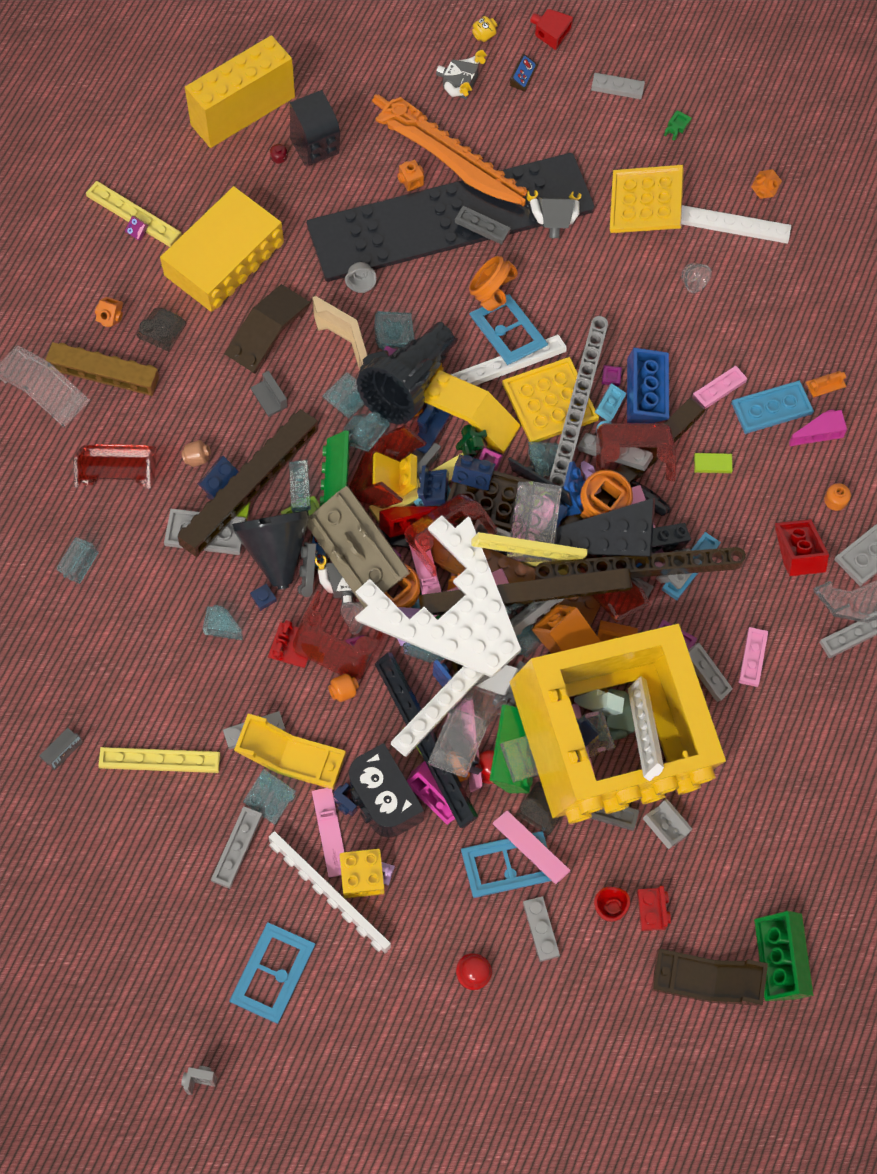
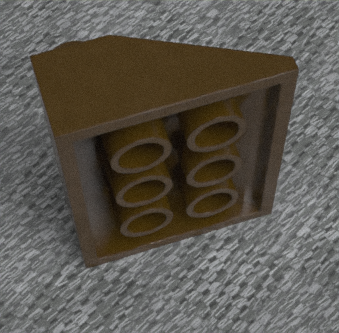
(496, 501)

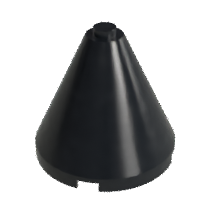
(275, 544)

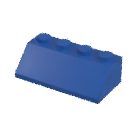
(647, 386)

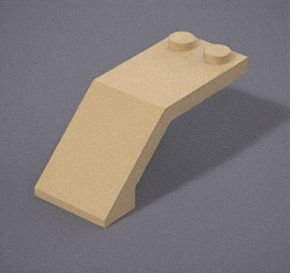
(340, 323)

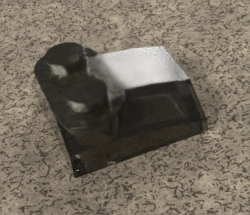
(161, 328)
(536, 810)

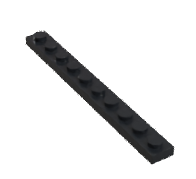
(409, 707)

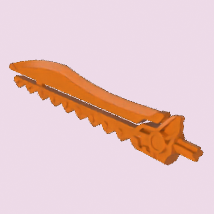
(480, 175)

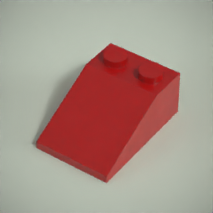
(801, 548)

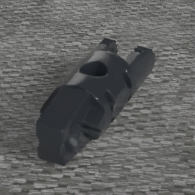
(661, 506)

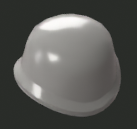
(360, 277)

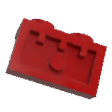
(653, 909)

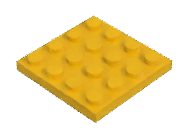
(646, 199)
(543, 399)

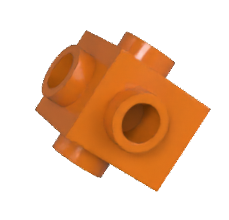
(411, 175)
(766, 184)
(109, 312)

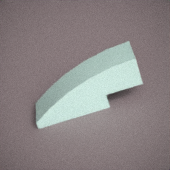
(600, 700)

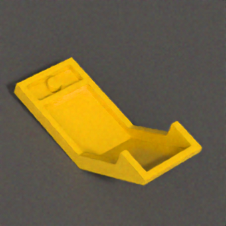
(474, 406)
(289, 754)

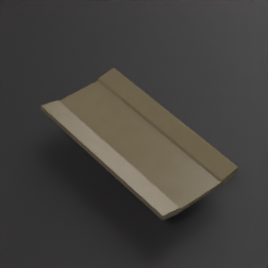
(355, 543)

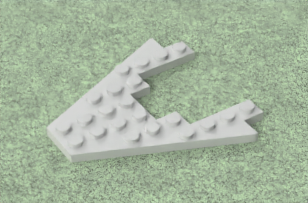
(472, 631)

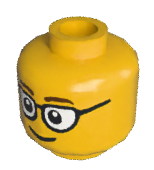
(484, 29)

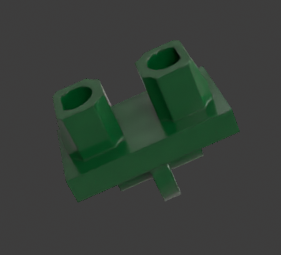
(471, 440)

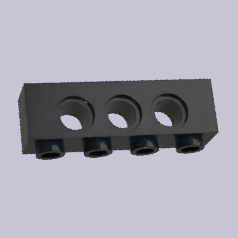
(670, 538)

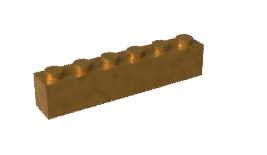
(103, 368)

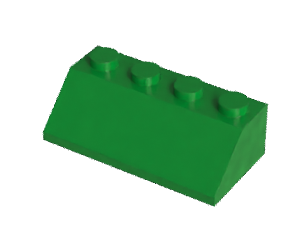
(336, 465)
(509, 729)
(784, 948)

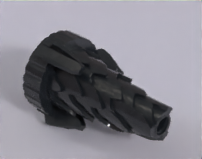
(397, 381)

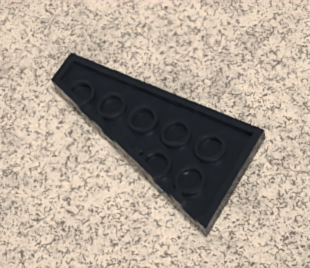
(613, 533)

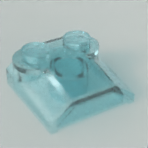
(393, 329)
(366, 430)

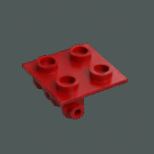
(282, 646)

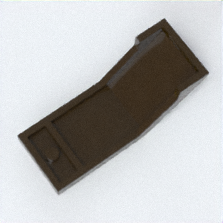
(264, 326)
(709, 979)

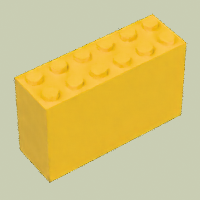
(240, 91)
(222, 249)

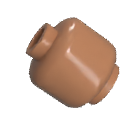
(196, 453)

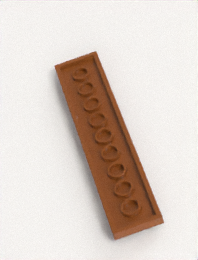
(514, 572)

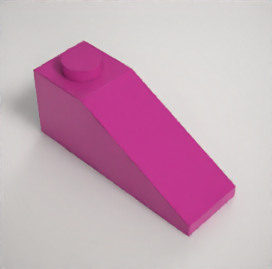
(824, 427)
(426, 788)

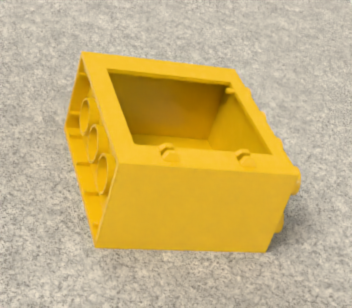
(677, 708)

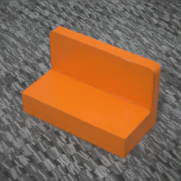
(611, 631)

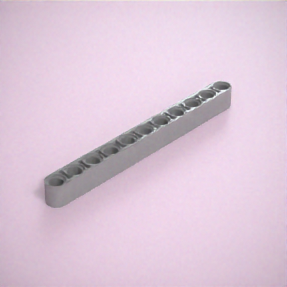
(581, 397)

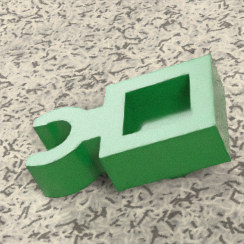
(677, 123)

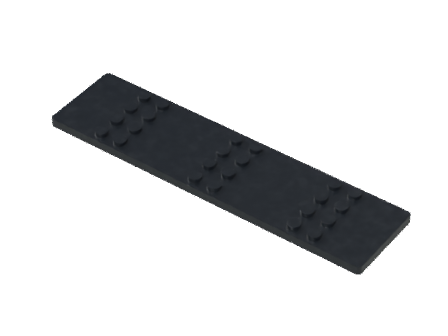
(425, 220)

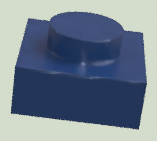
(263, 597)

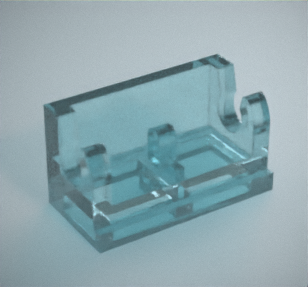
(77, 560)

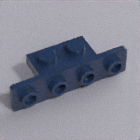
(430, 425)

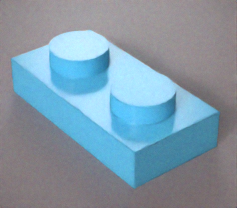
(610, 402)

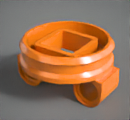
(488, 280)
(613, 483)
(411, 591)

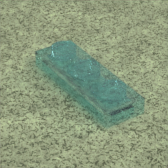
(299, 486)

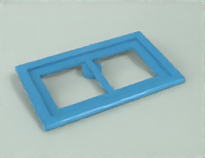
(493, 336)
(511, 881)
(273, 1014)

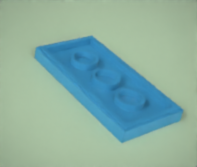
(772, 407)

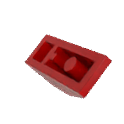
(397, 519)

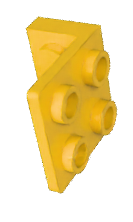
(397, 475)
(361, 873)

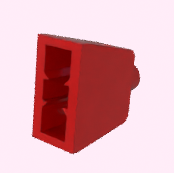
(552, 27)

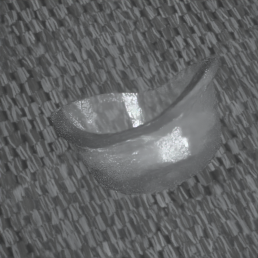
(695, 276)
(349, 611)

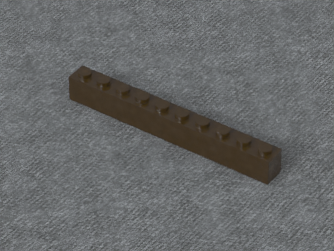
(247, 483)

